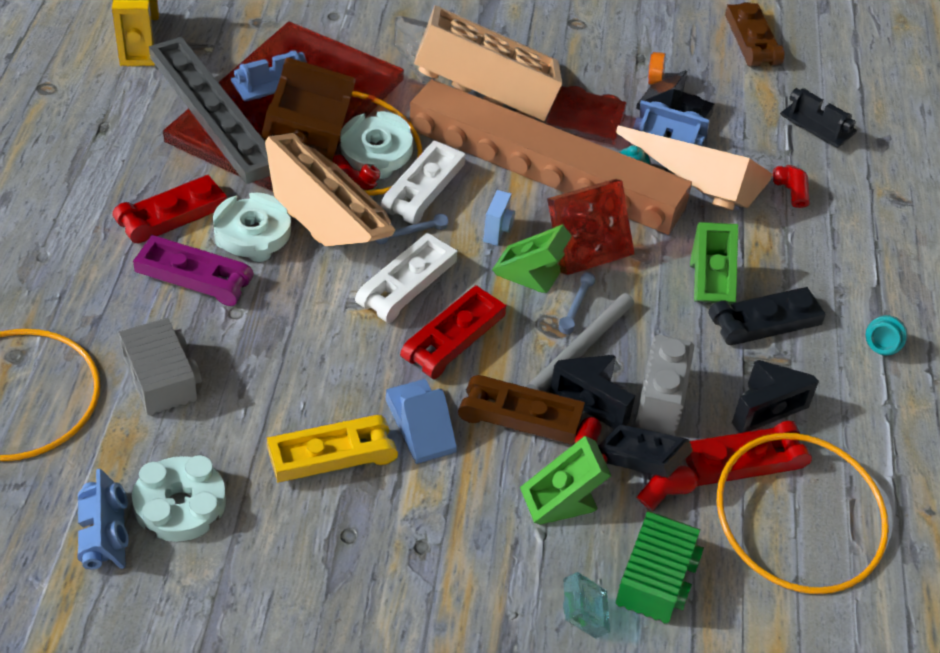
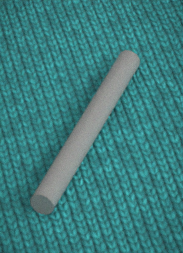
(585, 339)

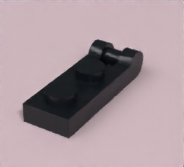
(766, 315)

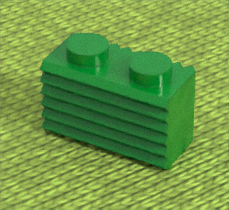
(658, 567)

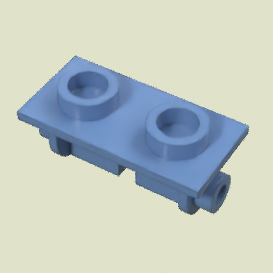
(258, 80)
(659, 118)
(104, 506)

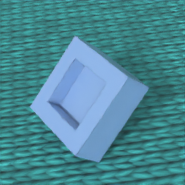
(498, 218)

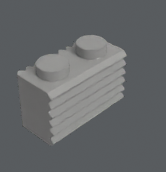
(159, 365)
(665, 385)

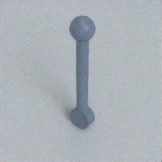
(439, 222)
(567, 324)

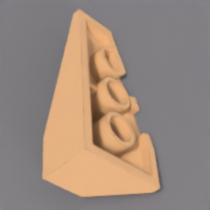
(718, 174)

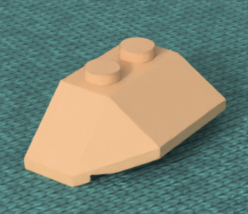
(323, 195)

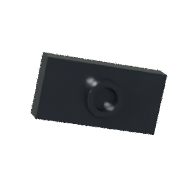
(645, 450)

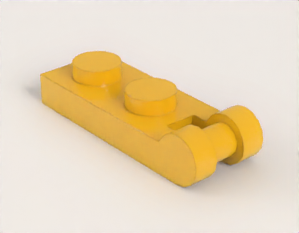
(331, 448)

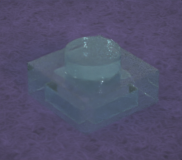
(586, 605)

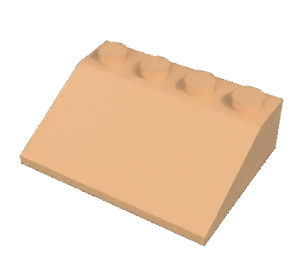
(488, 64)

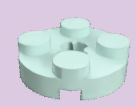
(387, 157)
(256, 241)
(178, 475)

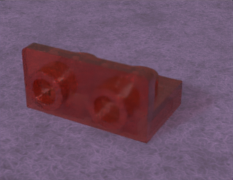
(587, 114)

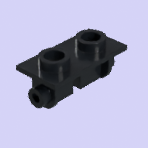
(830, 125)

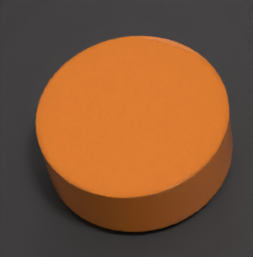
(656, 67)

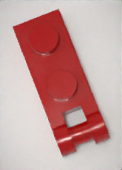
(169, 209)
(453, 331)
(713, 453)

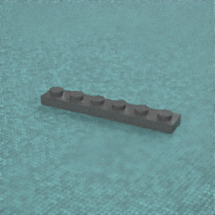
(212, 108)

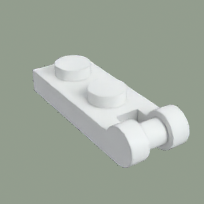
(423, 181)
(406, 277)

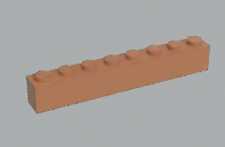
(546, 153)

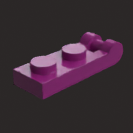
(193, 269)

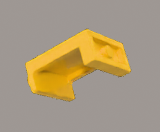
(134, 30)

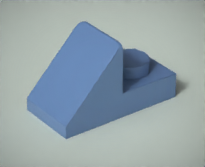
(422, 420)

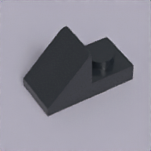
(671, 94)
(590, 382)
(773, 395)

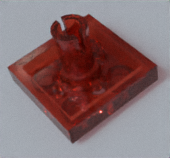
(593, 226)

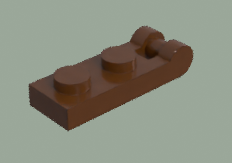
(754, 34)
(521, 409)

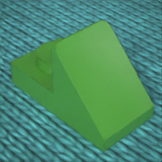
(534, 259)
(715, 262)
(566, 484)

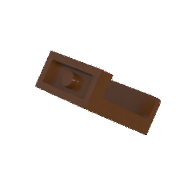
(309, 104)

